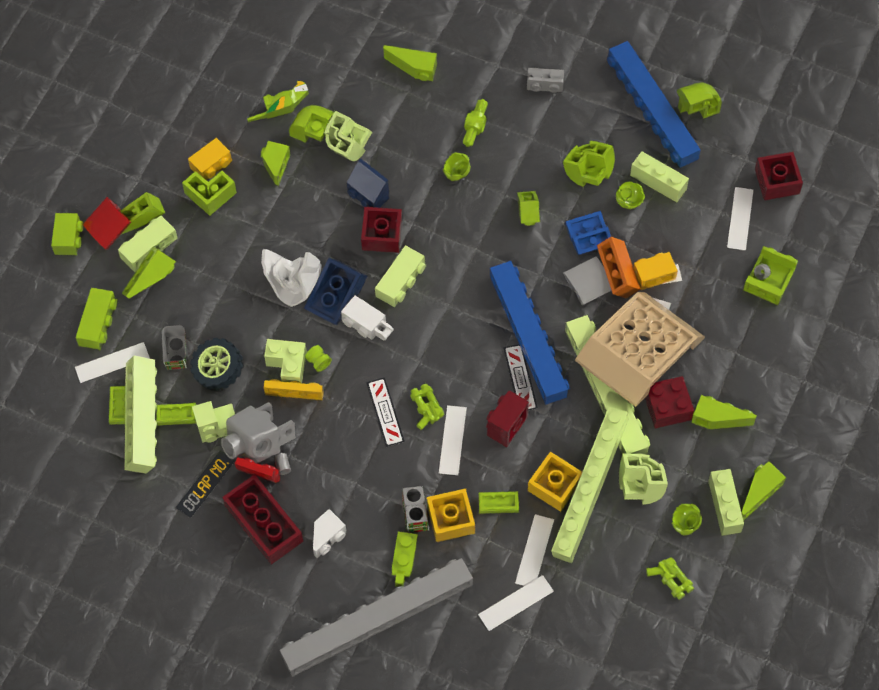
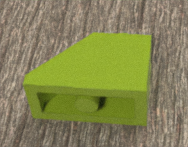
(275, 160)
(528, 207)

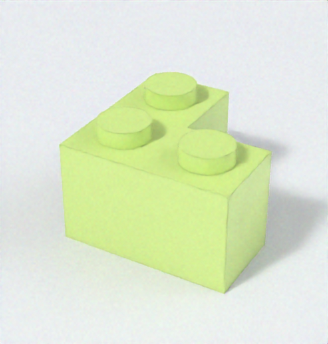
(288, 356)
(212, 421)

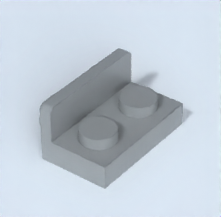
(545, 80)

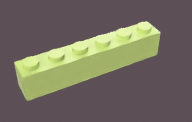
(140, 415)

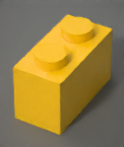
(210, 159)
(655, 270)

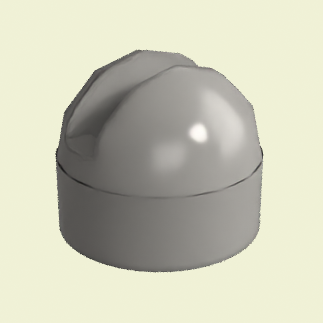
(757, 271)

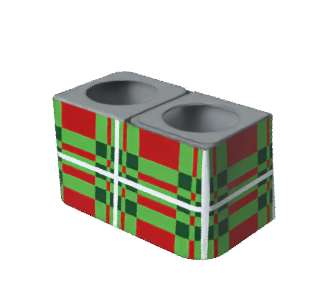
(173, 332)
(412, 525)

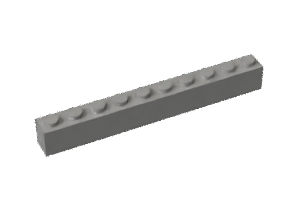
(376, 617)

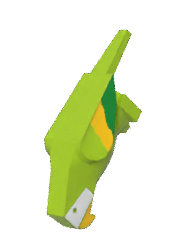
(282, 102)

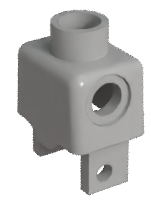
(254, 435)

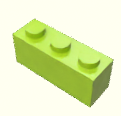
(96, 318)

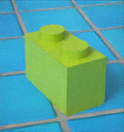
(66, 234)

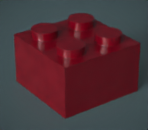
(778, 175)
(381, 229)
(669, 402)
(507, 418)

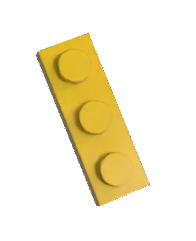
(293, 389)

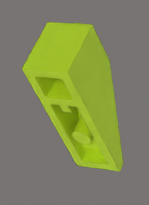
(416, 63)
(142, 211)
(152, 269)
(764, 485)

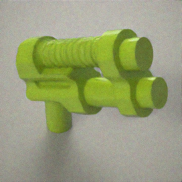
(431, 411)
(669, 570)

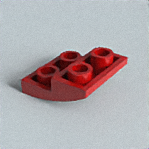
(106, 223)
(263, 471)

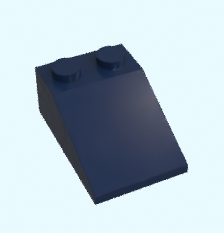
(334, 290)

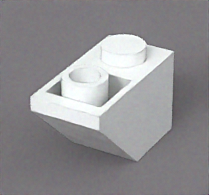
(327, 531)

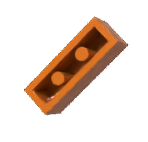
(618, 267)

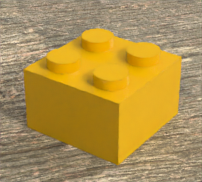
(554, 481)
(450, 515)

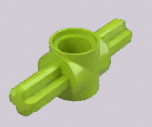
(475, 123)

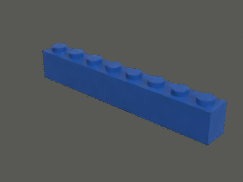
(653, 104)
(529, 333)

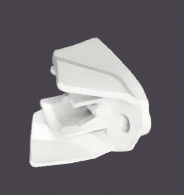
(291, 279)

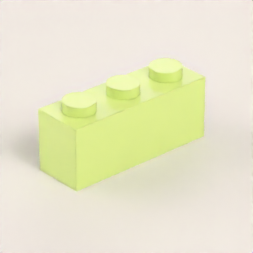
(659, 176)
(156, 234)
(400, 276)
(726, 502)

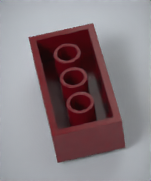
(263, 519)

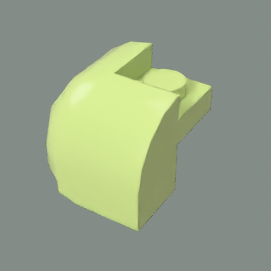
(346, 136)
(642, 478)

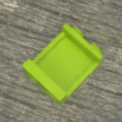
(774, 286)

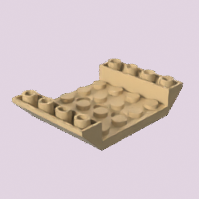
(625, 360)

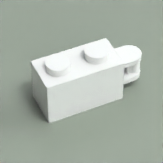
(365, 319)

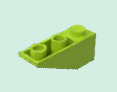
(717, 415)

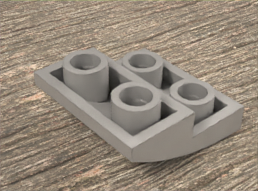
(588, 280)

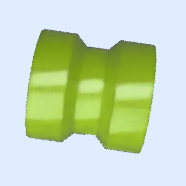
(318, 358)

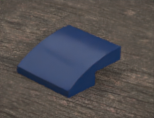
(587, 232)

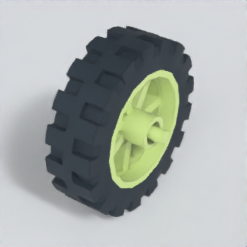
(230, 371)

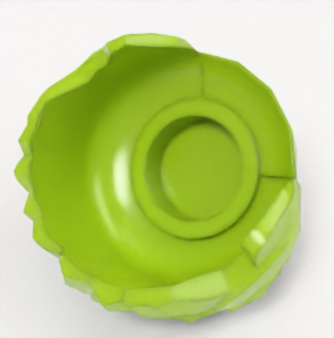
(457, 166)
(630, 195)
(686, 519)

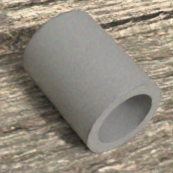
(282, 463)

